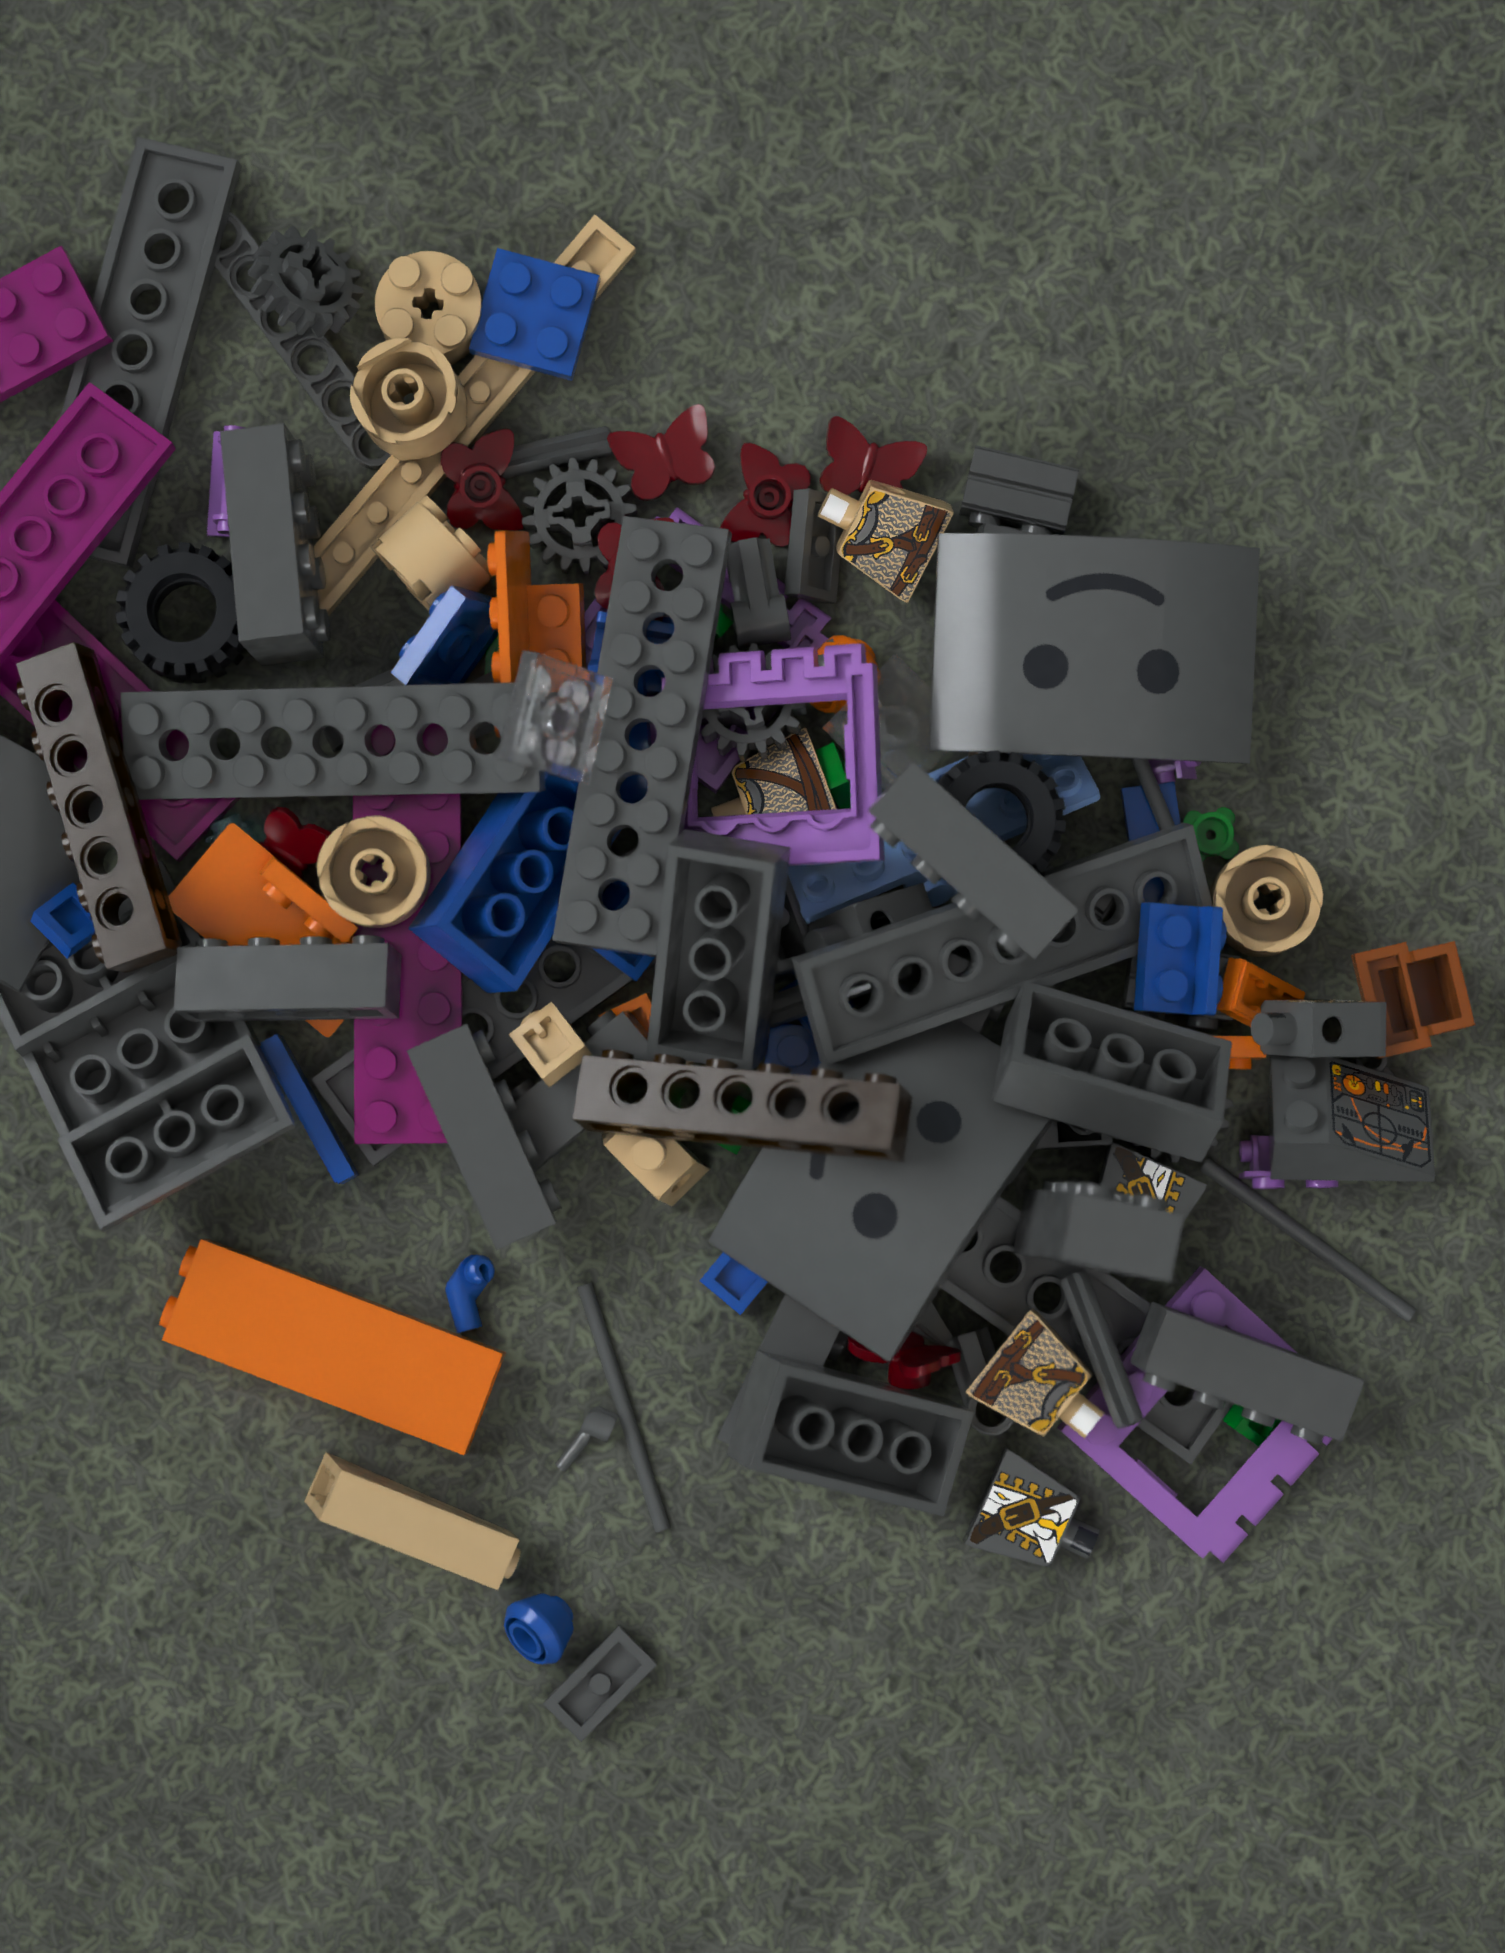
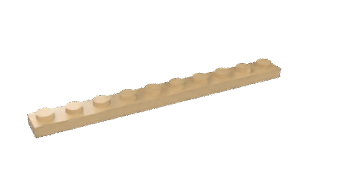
(488, 390)

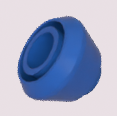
(539, 1627)

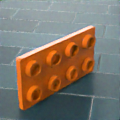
(530, 616)
(248, 893)

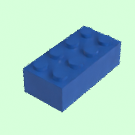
(503, 888)

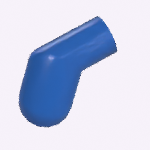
(465, 1287)

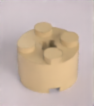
(427, 278)
(427, 422)
(431, 554)
(365, 842)
(1276, 872)

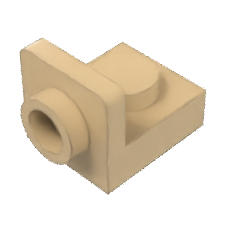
(549, 1043)

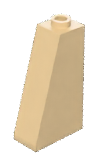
(411, 1522)

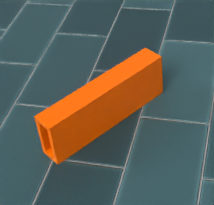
(331, 1345)

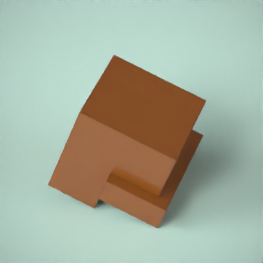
(1420, 989)

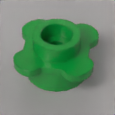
(1222, 824)

